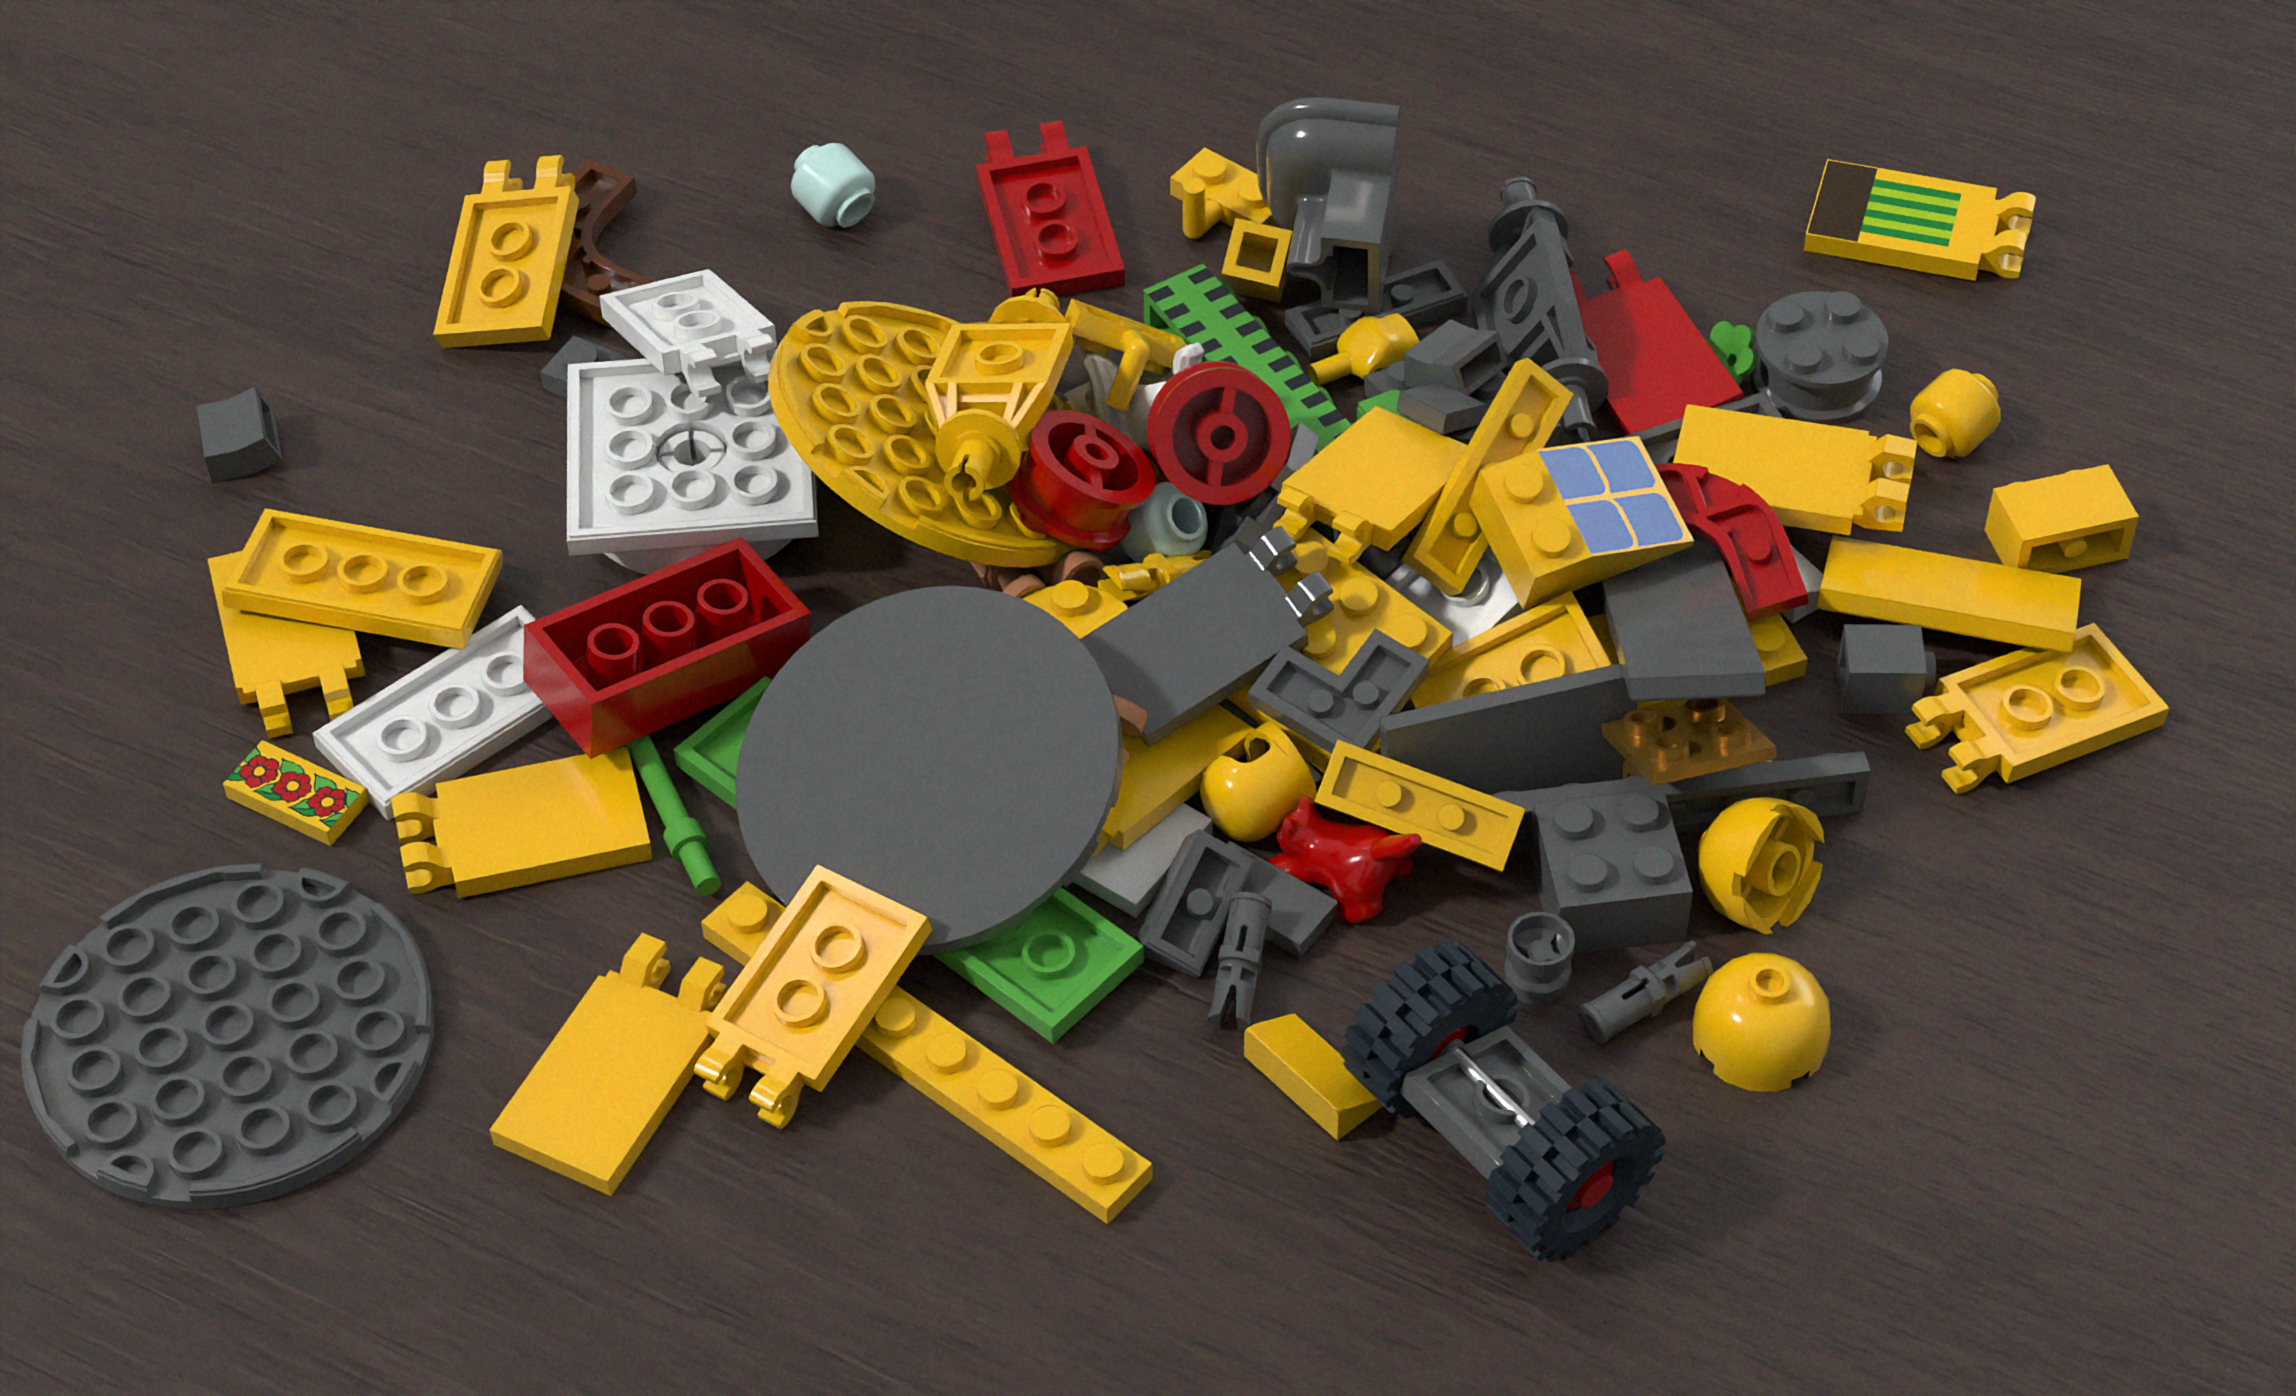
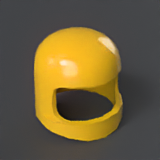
(1256, 796)

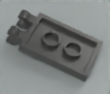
(1207, 632)

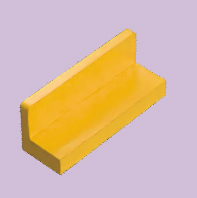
(1421, 803)

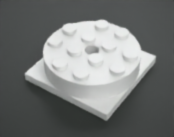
(677, 473)

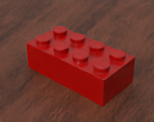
(663, 646)

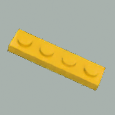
(1515, 424)

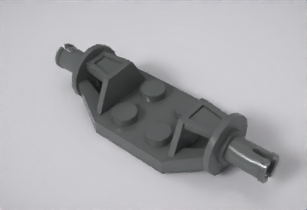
(1534, 305)

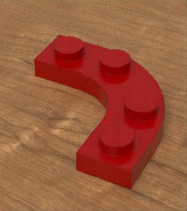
(1743, 532)

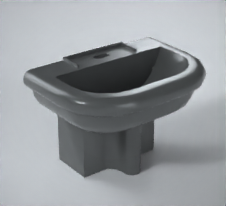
(1336, 184)

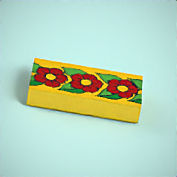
(296, 792)

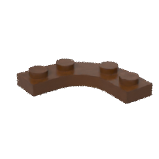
(587, 273)

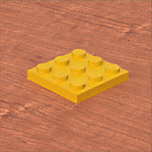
(1360, 606)

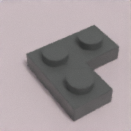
(1341, 706)

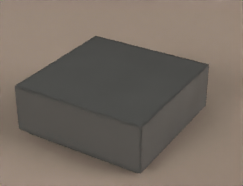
(1440, 408)

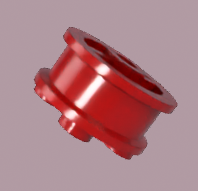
(1218, 432)
(1080, 480)

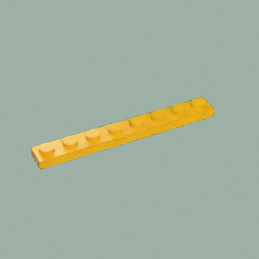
(967, 1079)

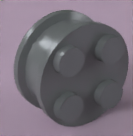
(1820, 356)

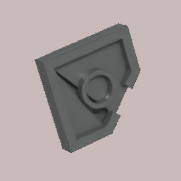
(1253, 518)

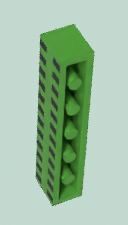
(1208, 313)

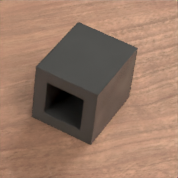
(1883, 669)

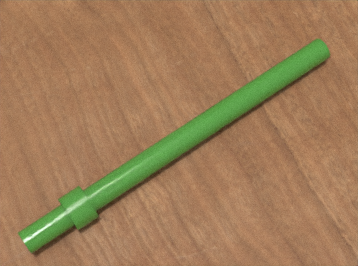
(682, 833)

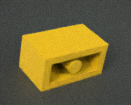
(2062, 521)

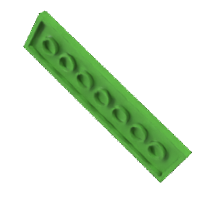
(1039, 971)

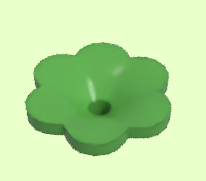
(1734, 348)

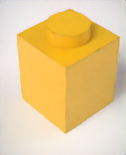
(1257, 260)

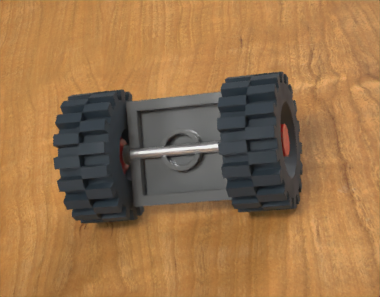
(1553, 1153)

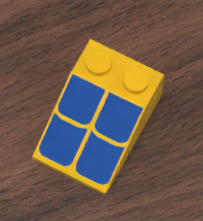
(1576, 516)

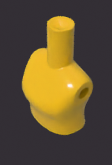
(1366, 348)

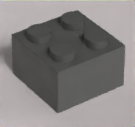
(1611, 869)

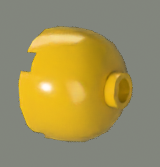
(1760, 862)
(1762, 1022)

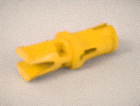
(1140, 580)

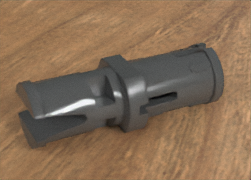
(1238, 969)
(1644, 993)

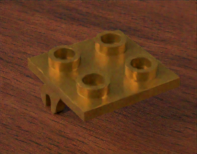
(1686, 741)

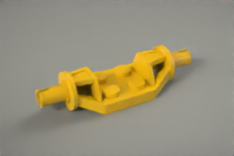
(994, 388)

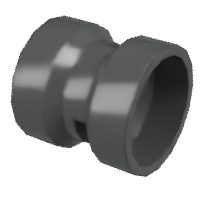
(1539, 957)

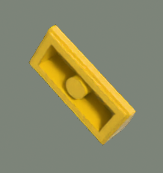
(1309, 1073)

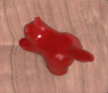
(1345, 858)

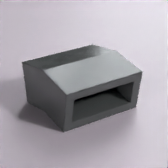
(1455, 357)
(238, 435)

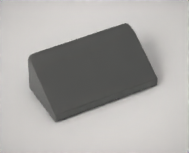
(1193, 903)

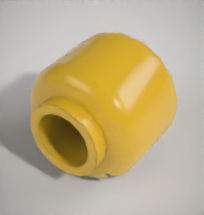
(1955, 414)

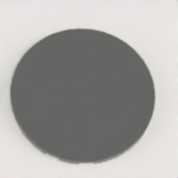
(936, 757)
(228, 1036)

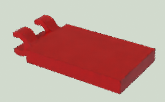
(1048, 216)
(1649, 350)

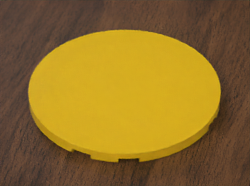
(862, 422)

